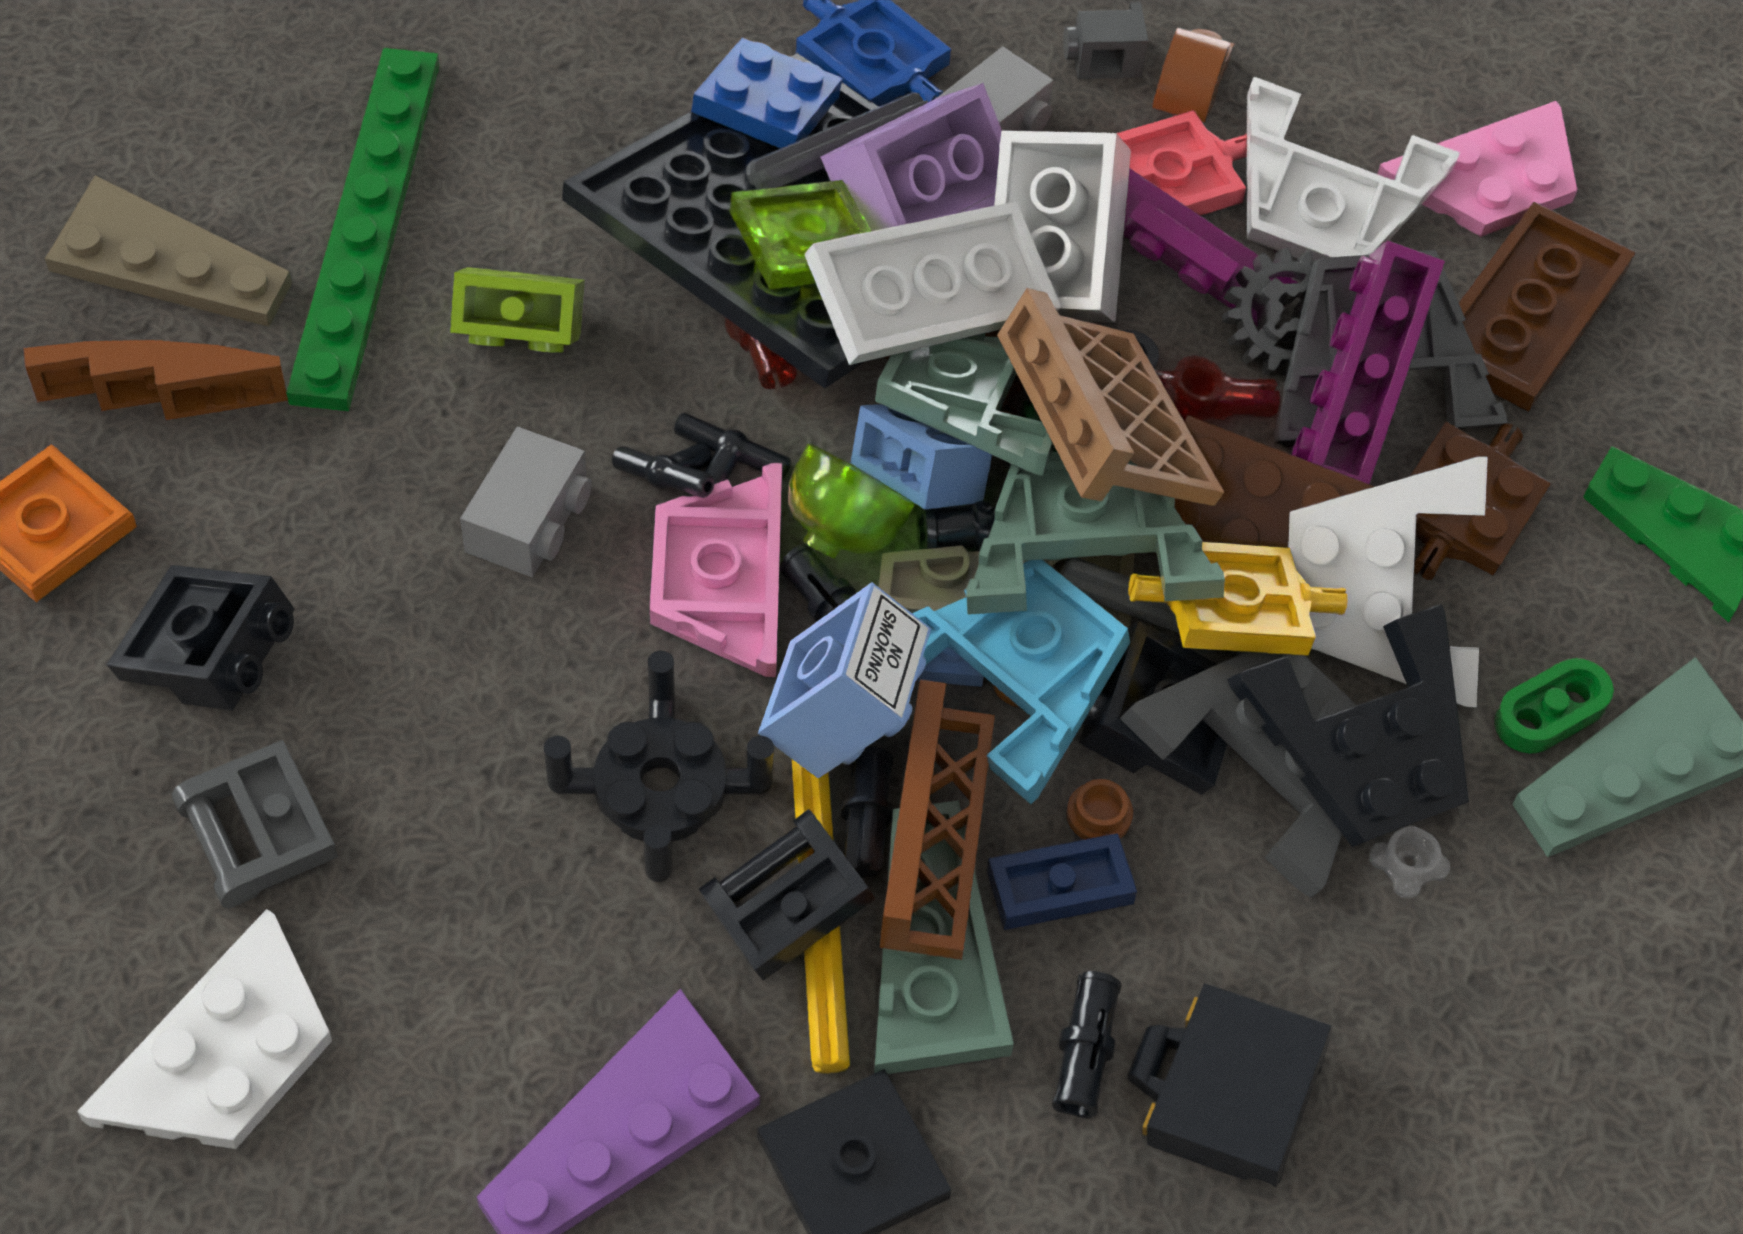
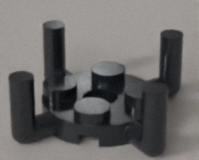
(652, 744)

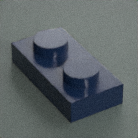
(1061, 881)

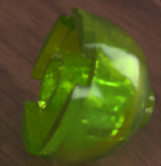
(843, 505)

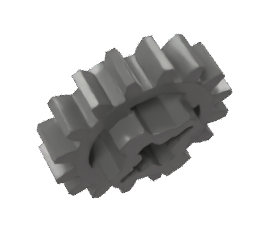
(1268, 300)

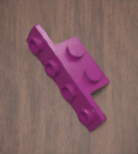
(1185, 241)

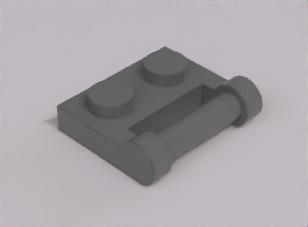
(276, 813)

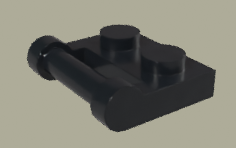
(796, 906)

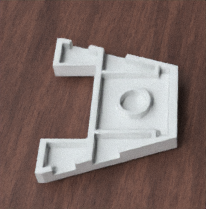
(1322, 202)
(1369, 550)

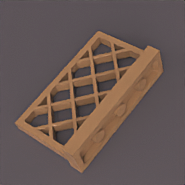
(1103, 406)

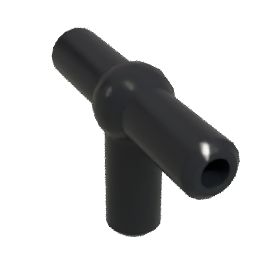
(729, 447)
(666, 471)

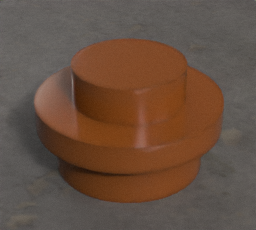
(1099, 810)

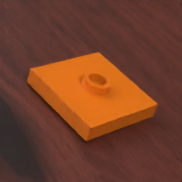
(55, 522)

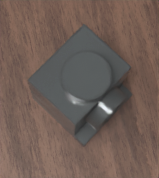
(1107, 43)

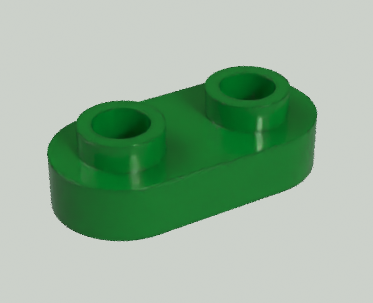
(1549, 707)

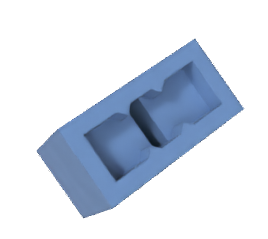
(918, 459)

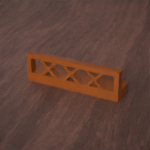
(913, 812)

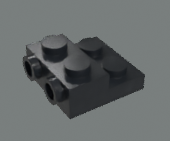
(205, 635)
(1147, 667)

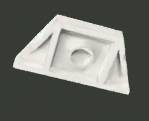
(221, 1049)

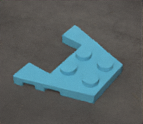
(1042, 659)

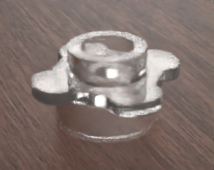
(1419, 846)

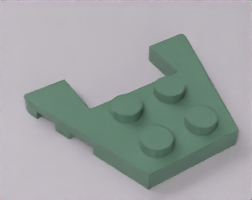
(961, 393)
(1050, 521)

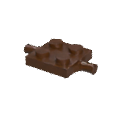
(1510, 501)

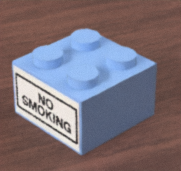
(846, 681)

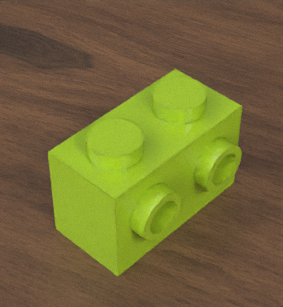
(518, 307)

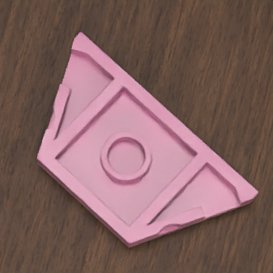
(1504, 171)
(721, 570)

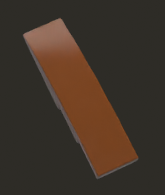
(180, 375)

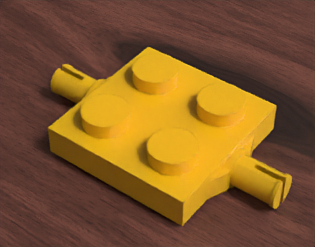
(1262, 603)

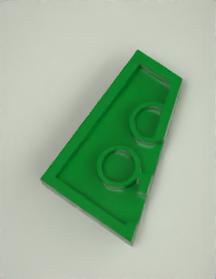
(1676, 521)

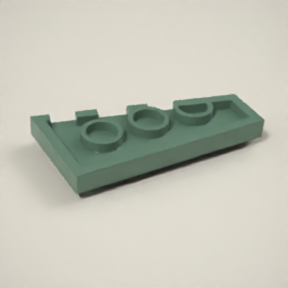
(1643, 761)
(937, 1006)

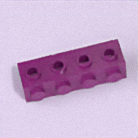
(1371, 360)

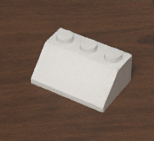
(1075, 210)

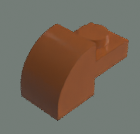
(1192, 72)

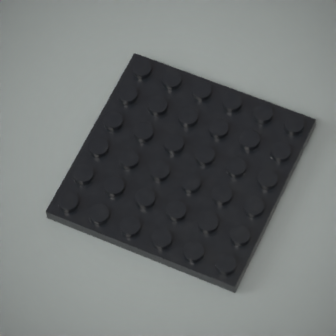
(672, 208)

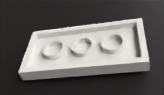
(927, 280)

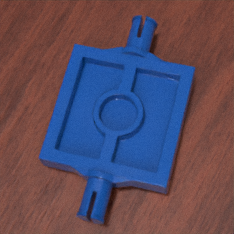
(874, 49)

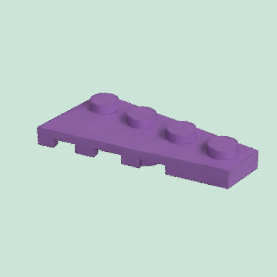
(628, 1122)

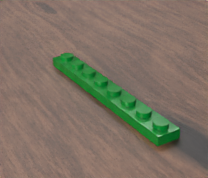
(363, 232)

